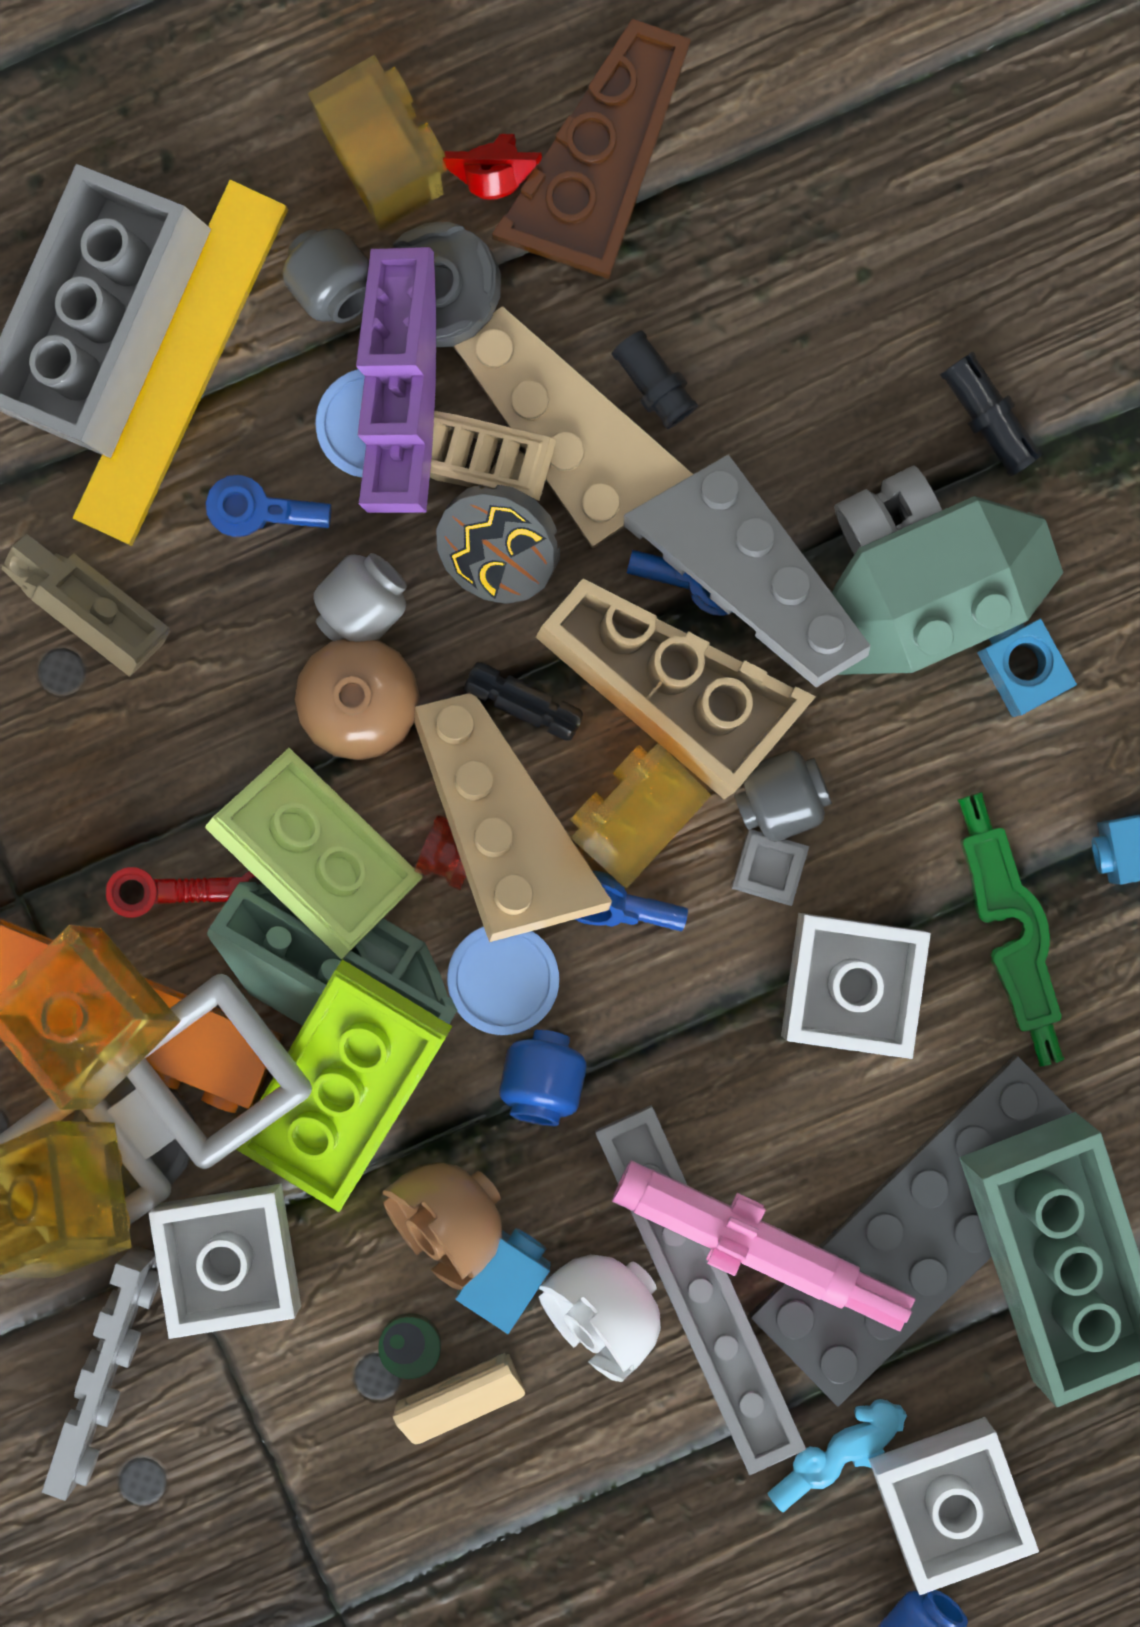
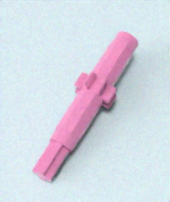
(740, 1236)

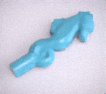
(855, 1443)

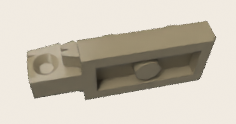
(86, 604)

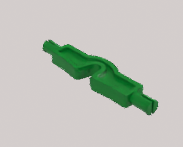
(1021, 961)

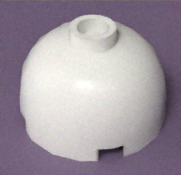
(606, 1310)

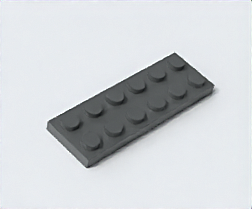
(909, 1233)

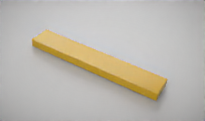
(190, 350)

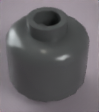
(327, 275)
(784, 796)

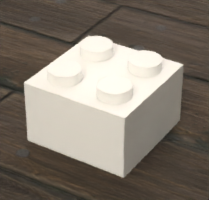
(855, 985)
(225, 1261)
(953, 1505)

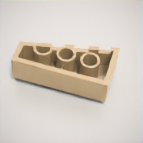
(674, 685)

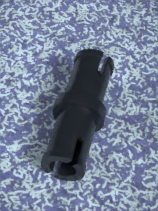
(991, 414)

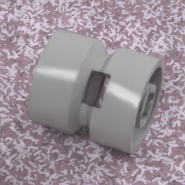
(868, 515)

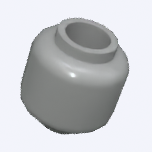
(360, 599)

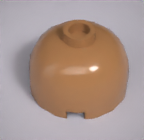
(356, 698)
(448, 1218)

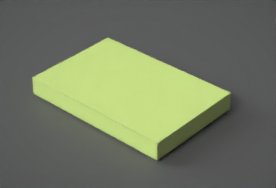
(314, 852)

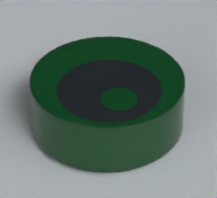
(409, 1346)

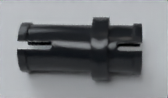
(654, 379)

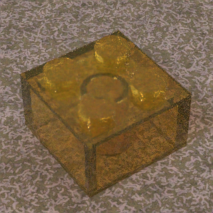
(373, 136)
(82, 1018)
(61, 1199)

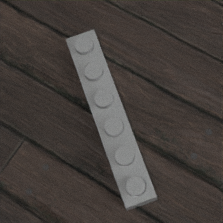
(707, 1308)

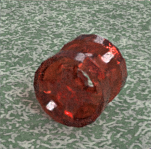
(441, 855)

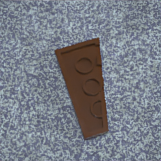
(592, 174)

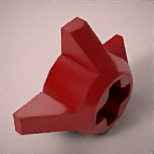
(492, 168)

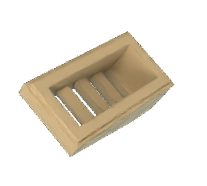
(452, 445)

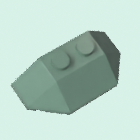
(946, 584)
(291, 965)

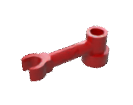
(168, 890)

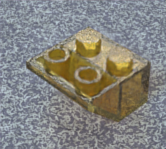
(639, 814)

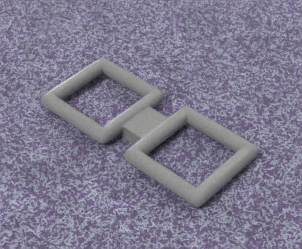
(154, 1117)

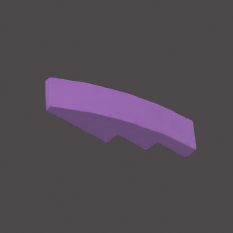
(399, 379)

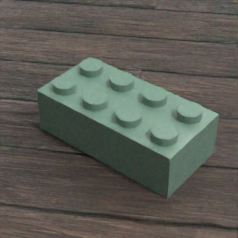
(1062, 1254)

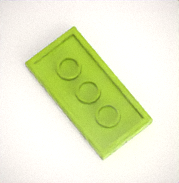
(363, 1060)

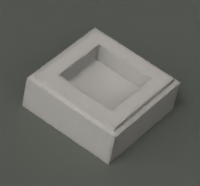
(770, 867)

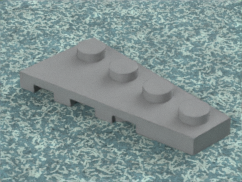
(747, 561)
(97, 1401)

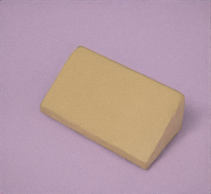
(458, 1399)

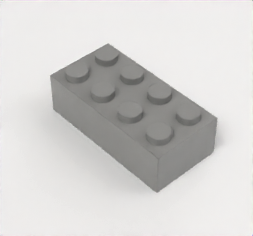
(96, 308)

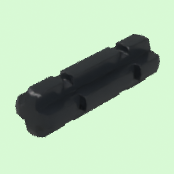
(523, 701)

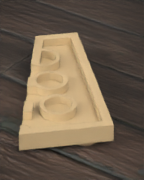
(600, 456)
(506, 834)

